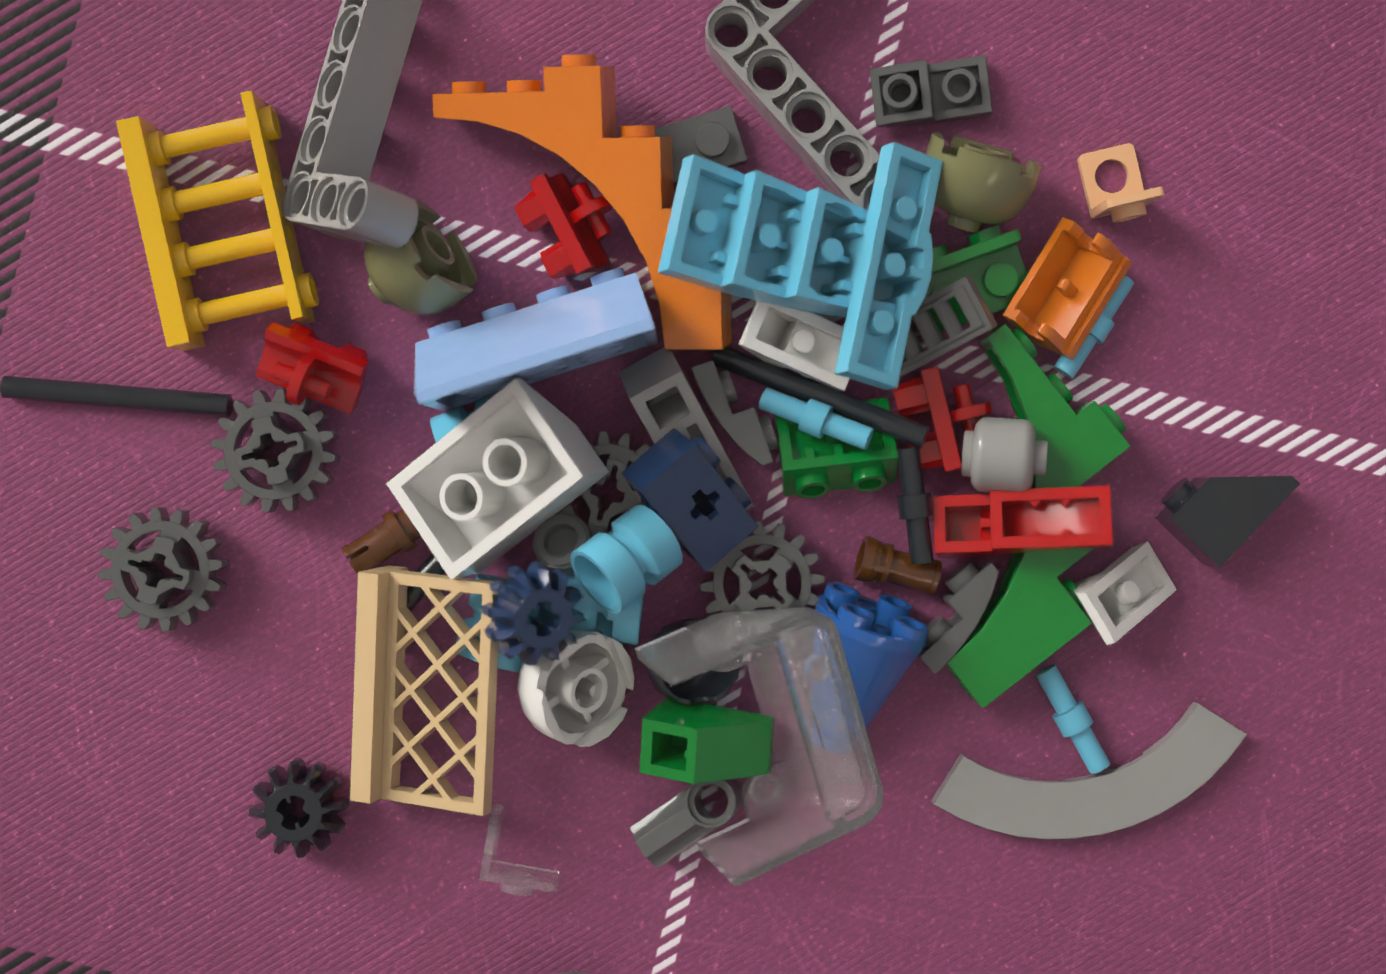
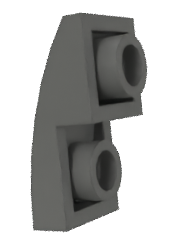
(931, 92)
(744, 428)
(967, 598)

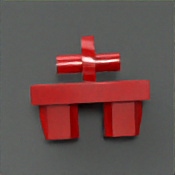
(575, 219)
(312, 367)
(928, 394)

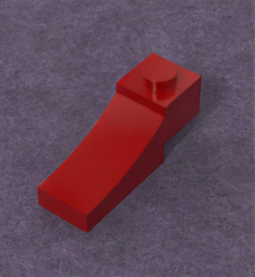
(1022, 521)

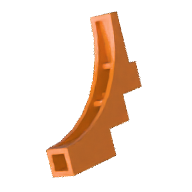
(631, 171)

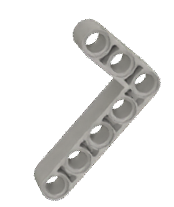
(796, 93)
(345, 126)

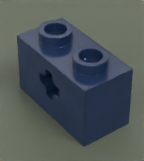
(672, 474)

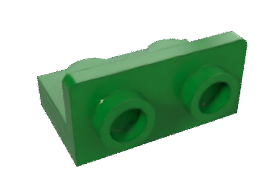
(991, 261)
(826, 464)

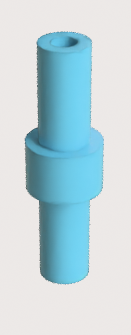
(1098, 333)
(816, 418)
(1072, 719)

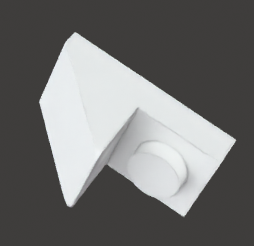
(795, 342)
(1124, 592)

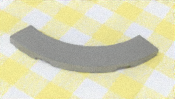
(1098, 801)

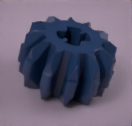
(551, 623)

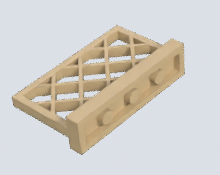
(380, 696)

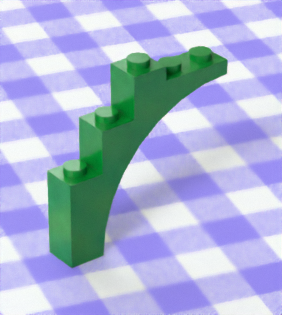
(1031, 608)

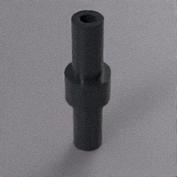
(915, 505)

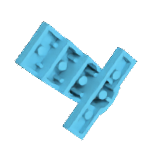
(814, 250)

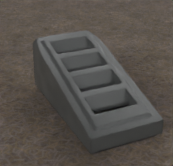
(974, 309)

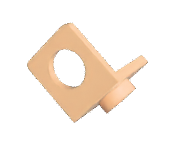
(1128, 202)

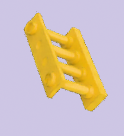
(161, 207)

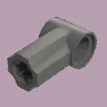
(683, 822)

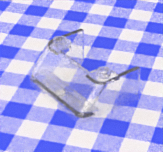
(822, 754)

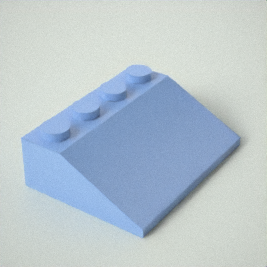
(533, 342)

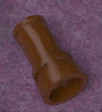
(881, 563)

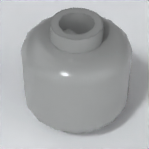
(1003, 454)

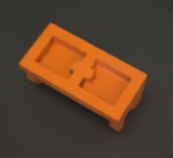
(1067, 289)

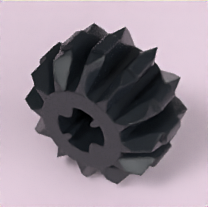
(279, 809)

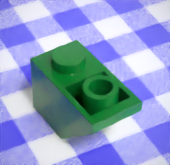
(705, 743)

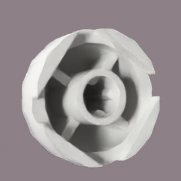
(581, 692)

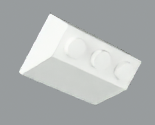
(496, 479)

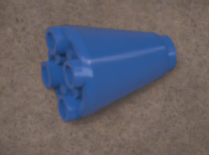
(876, 640)

